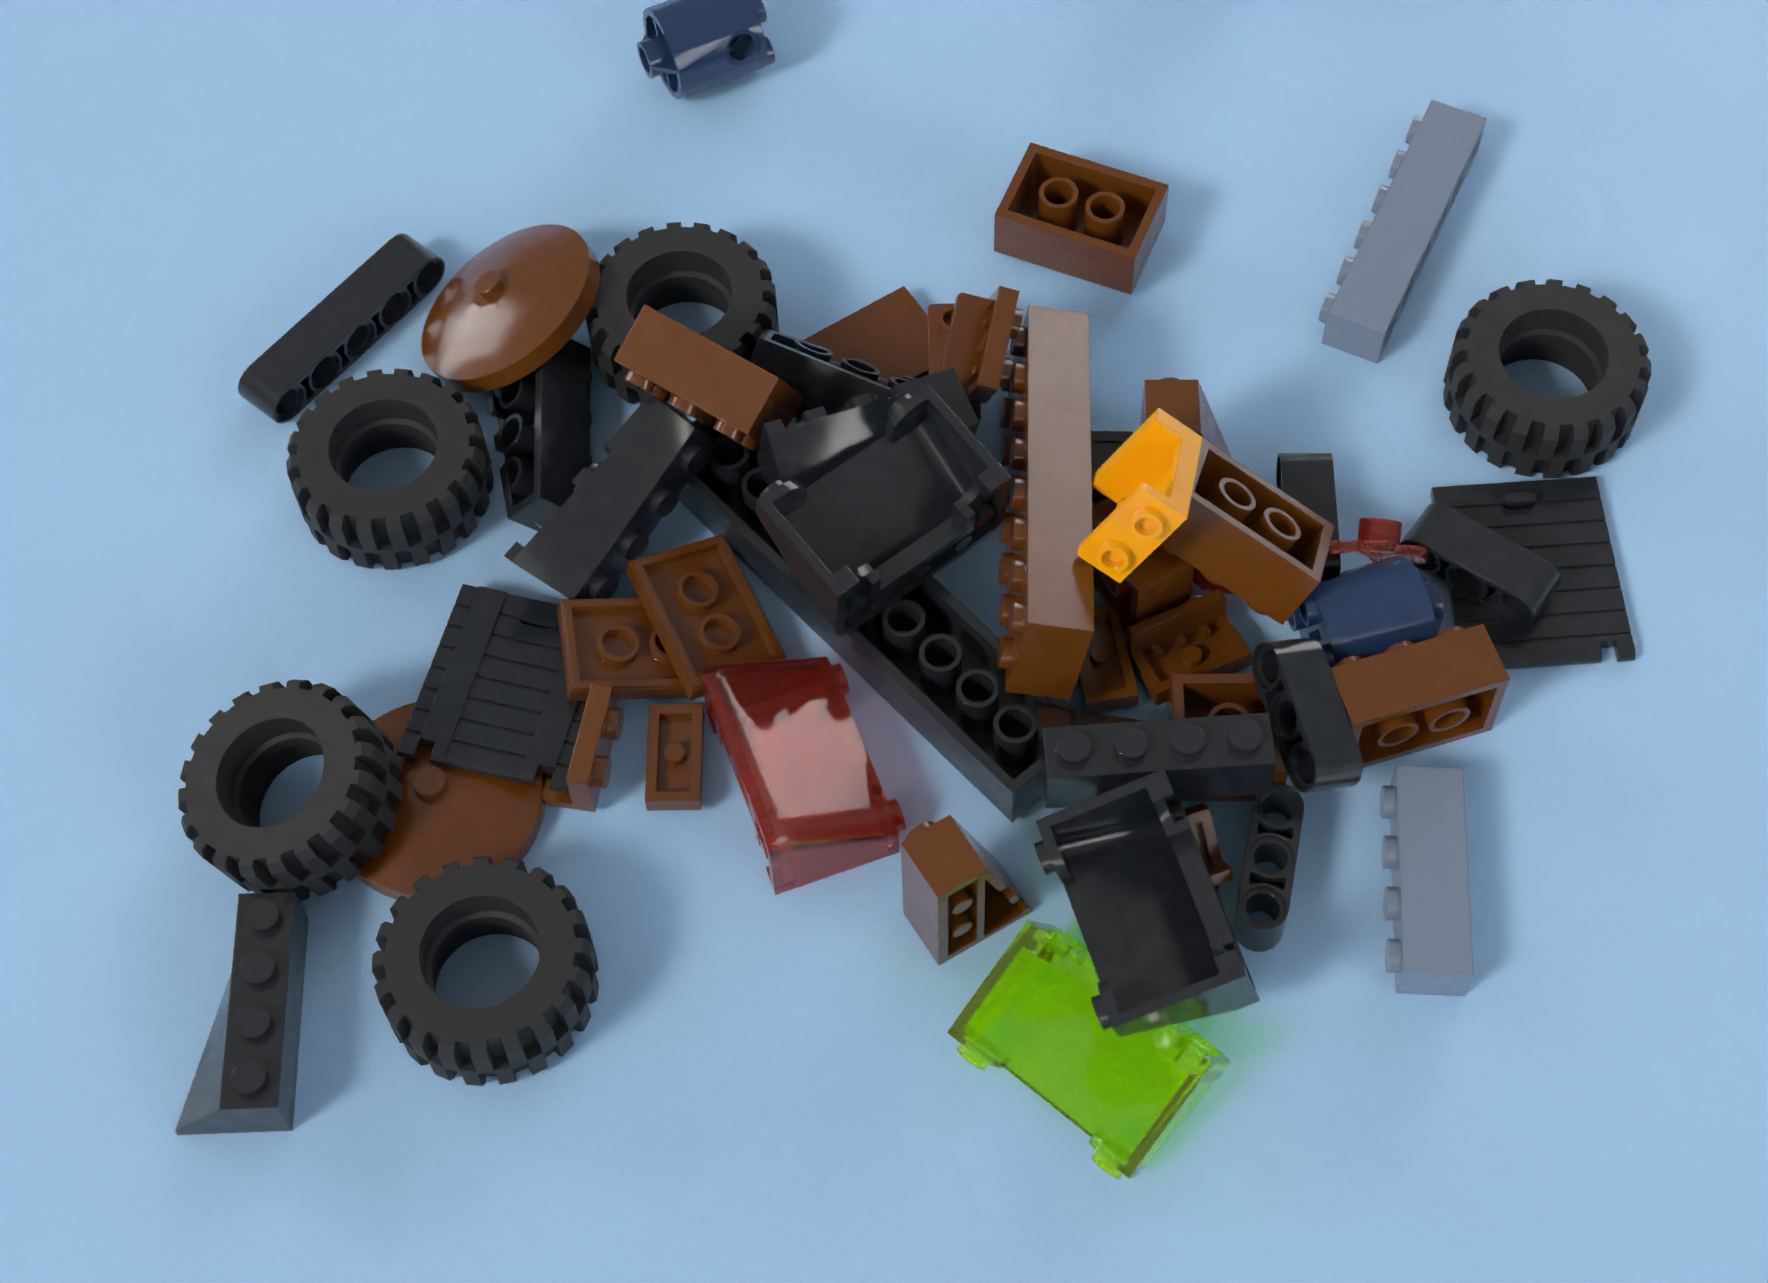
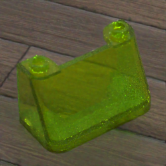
(1043, 1030)

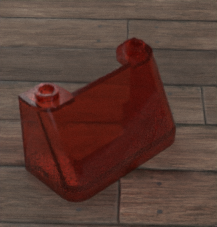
(801, 767)

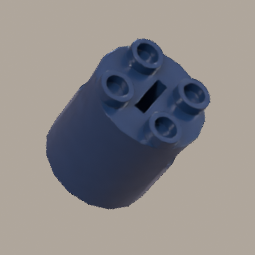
(703, 43)
(1370, 610)

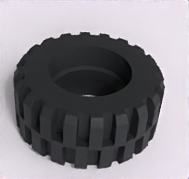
(677, 268)
(1556, 327)
(380, 416)
(246, 754)
(475, 904)

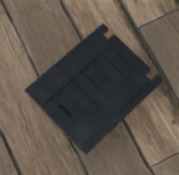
(1567, 528)
(497, 692)

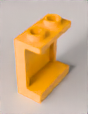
(1153, 489)

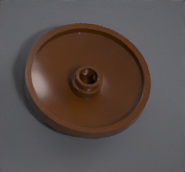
(511, 308)
(449, 818)

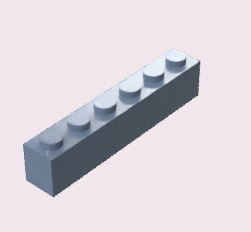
(1402, 232)

